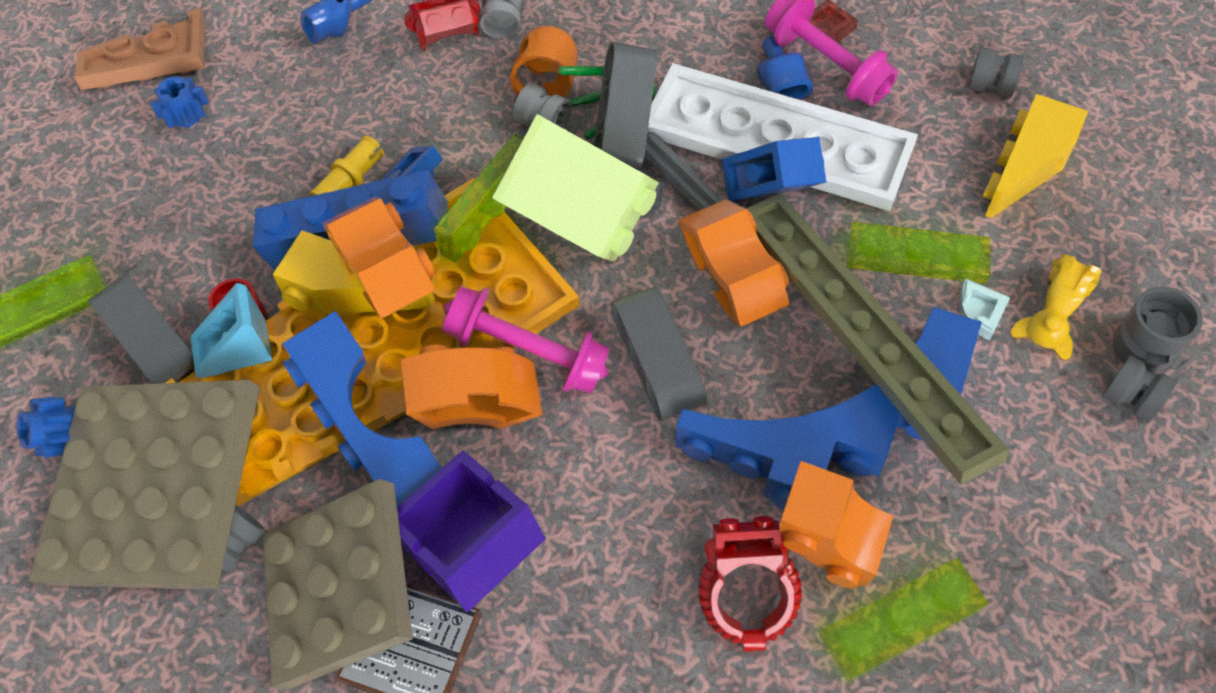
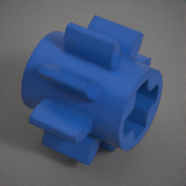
(179, 102)
(45, 426)

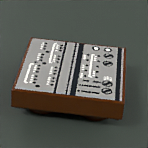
(427, 661)

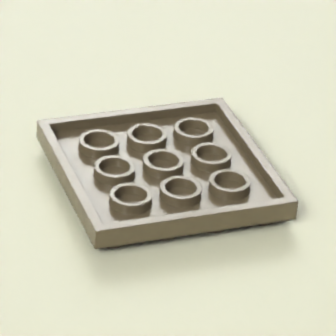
(147, 486)

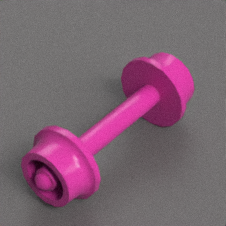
(870, 78)
(467, 314)

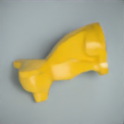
(1067, 291)

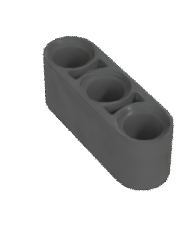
(626, 102)
(143, 331)
(658, 353)

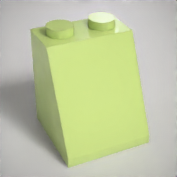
(576, 190)

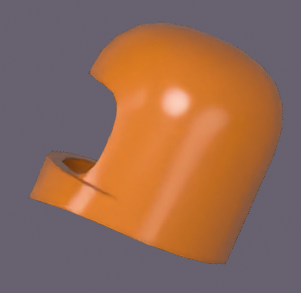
(546, 51)

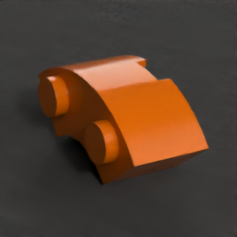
(727, 245)
(380, 255)
(470, 387)
(834, 526)

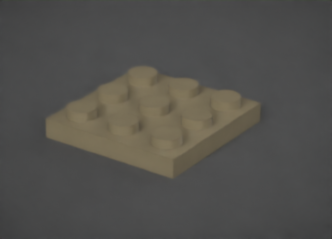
(335, 586)

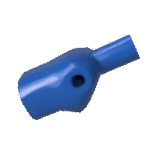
(328, 18)
(784, 72)

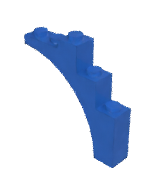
(849, 434)

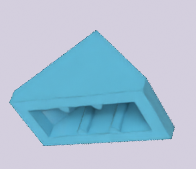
(231, 336)

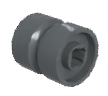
(1158, 328)

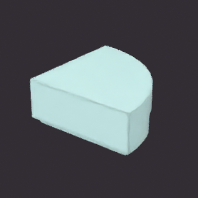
(982, 305)

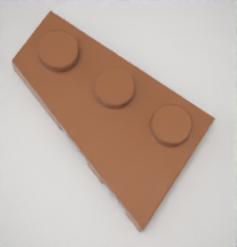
(158, 53)

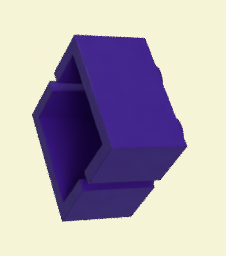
(461, 532)

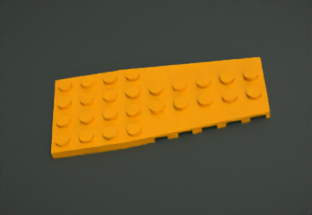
(285, 428)

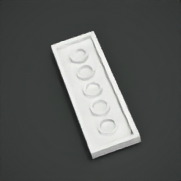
(730, 117)

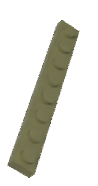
(879, 344)

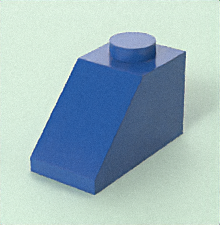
(774, 169)

